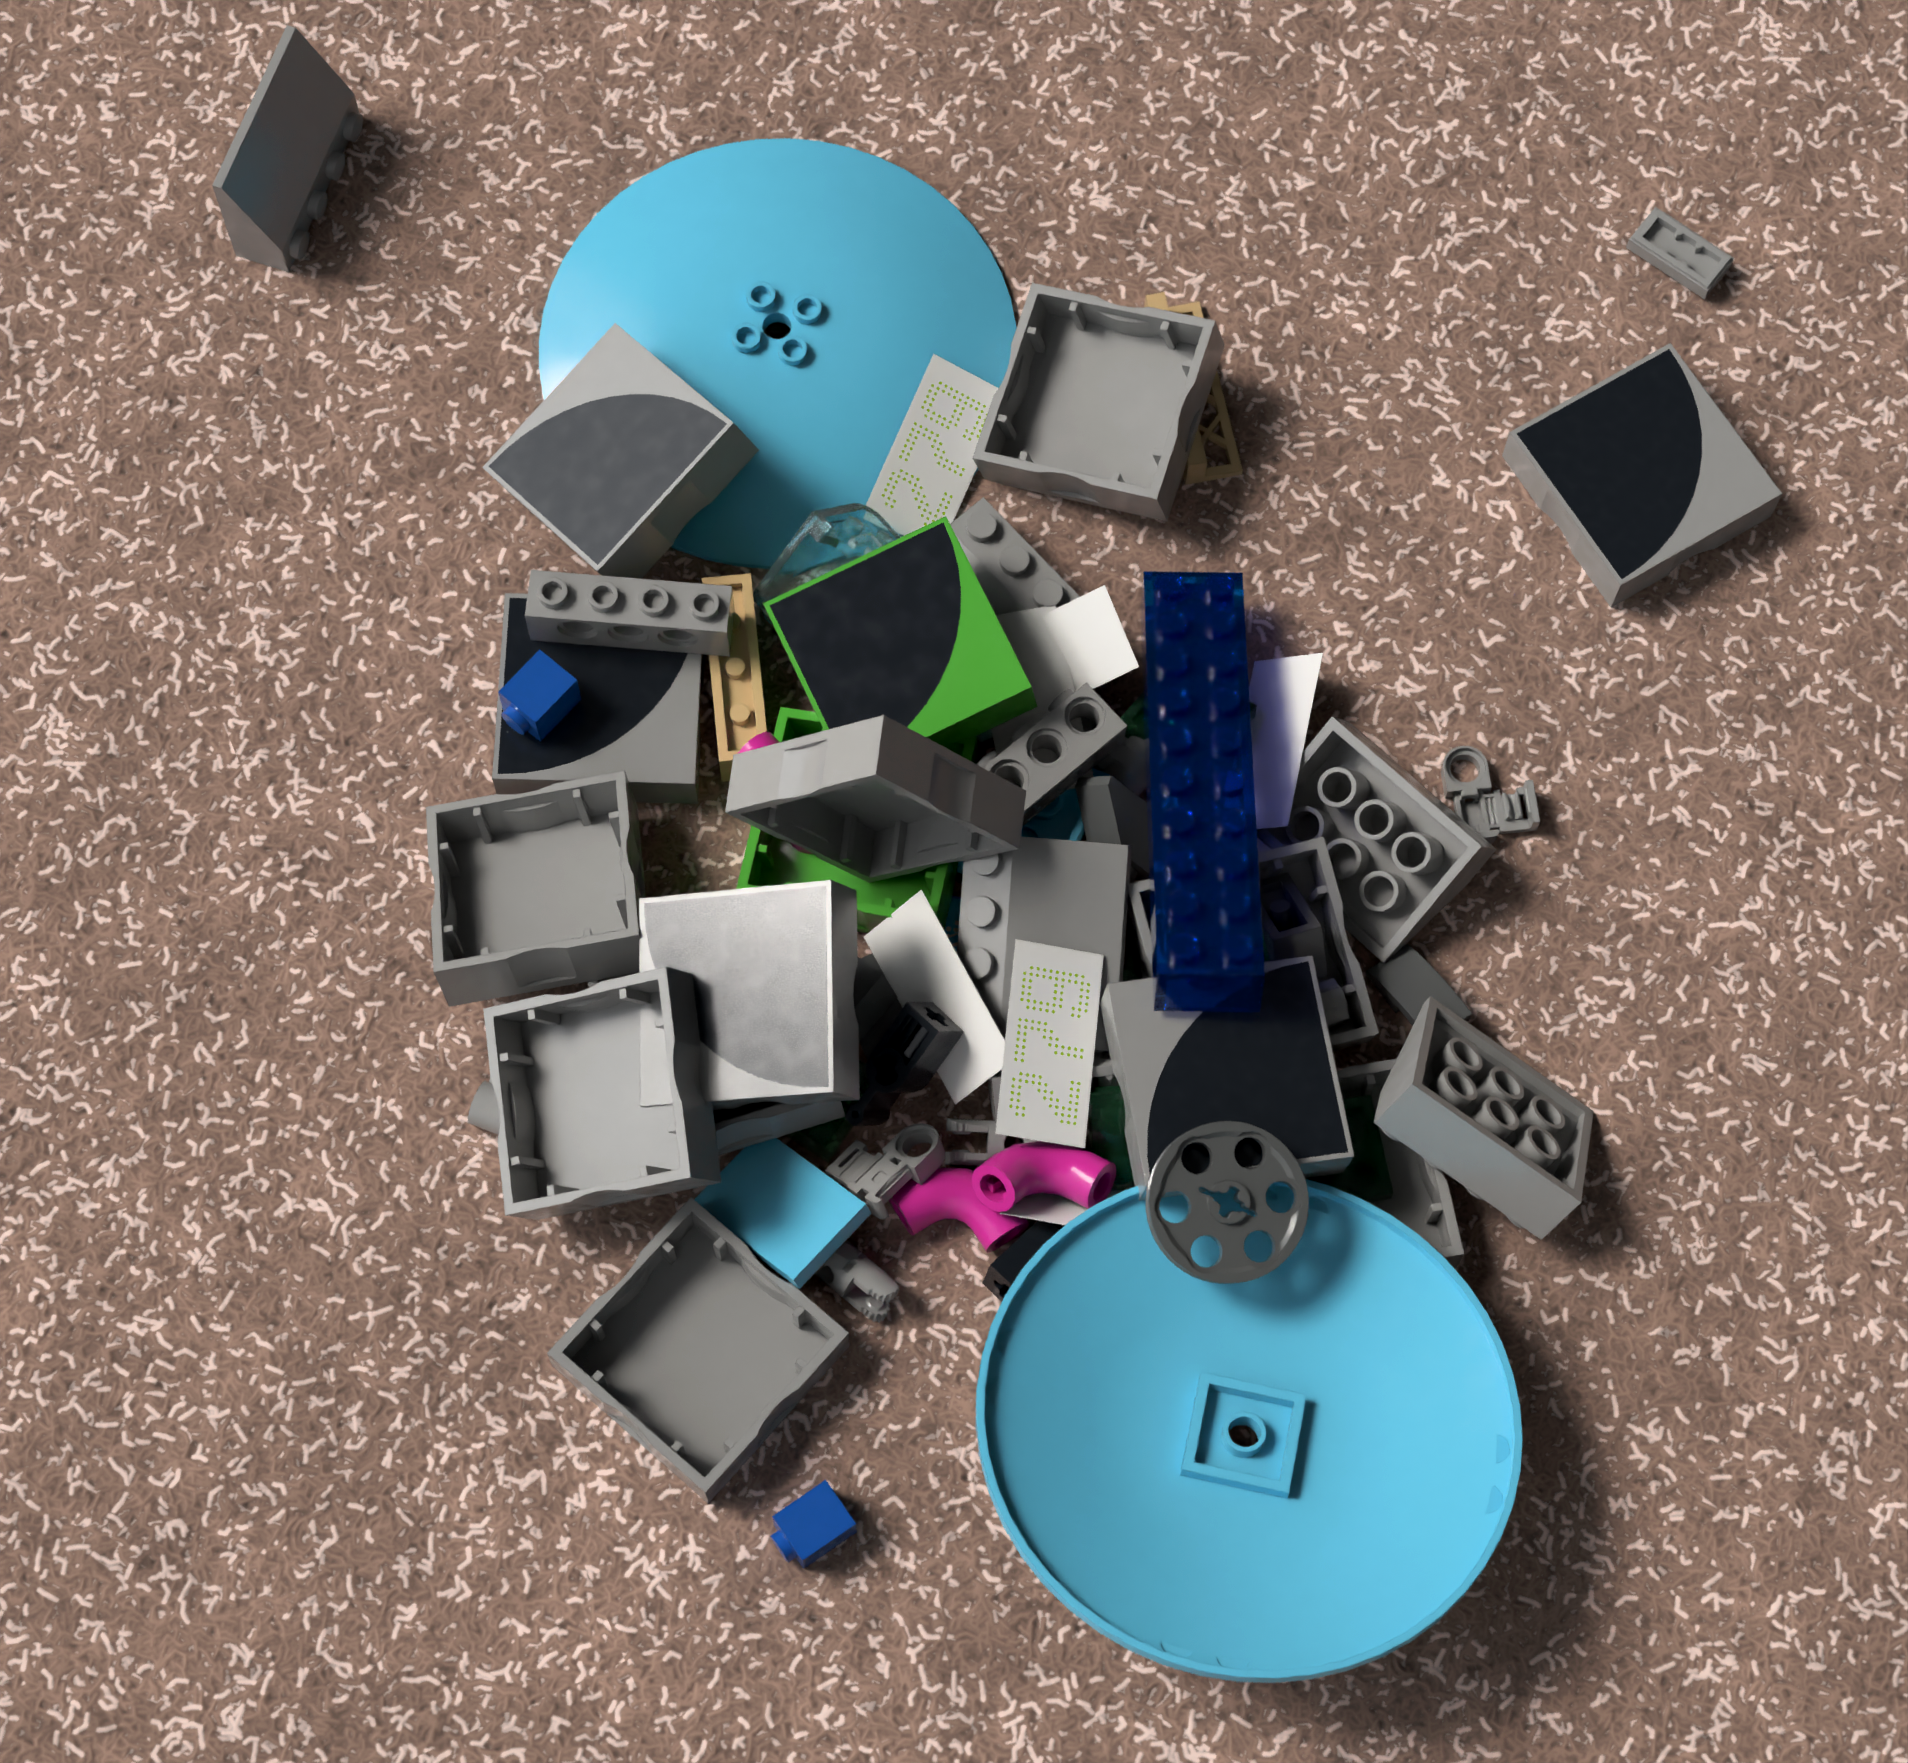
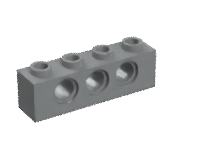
(630, 613)

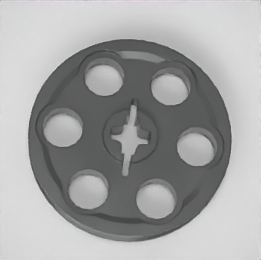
(1250, 1192)

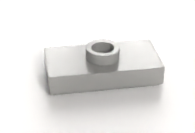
(1680, 252)

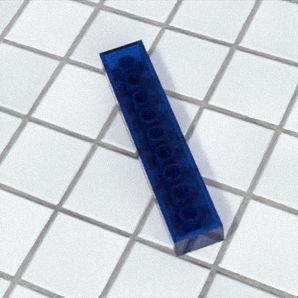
(1200, 794)

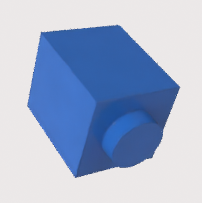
(538, 696)
(812, 1525)

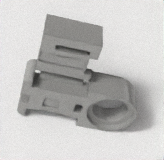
(1486, 809)
(879, 1176)

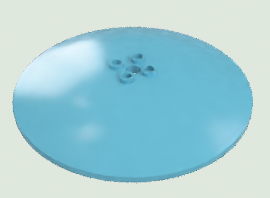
(802, 235)
(1373, 1415)

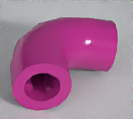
(1043, 1169)
(951, 1196)

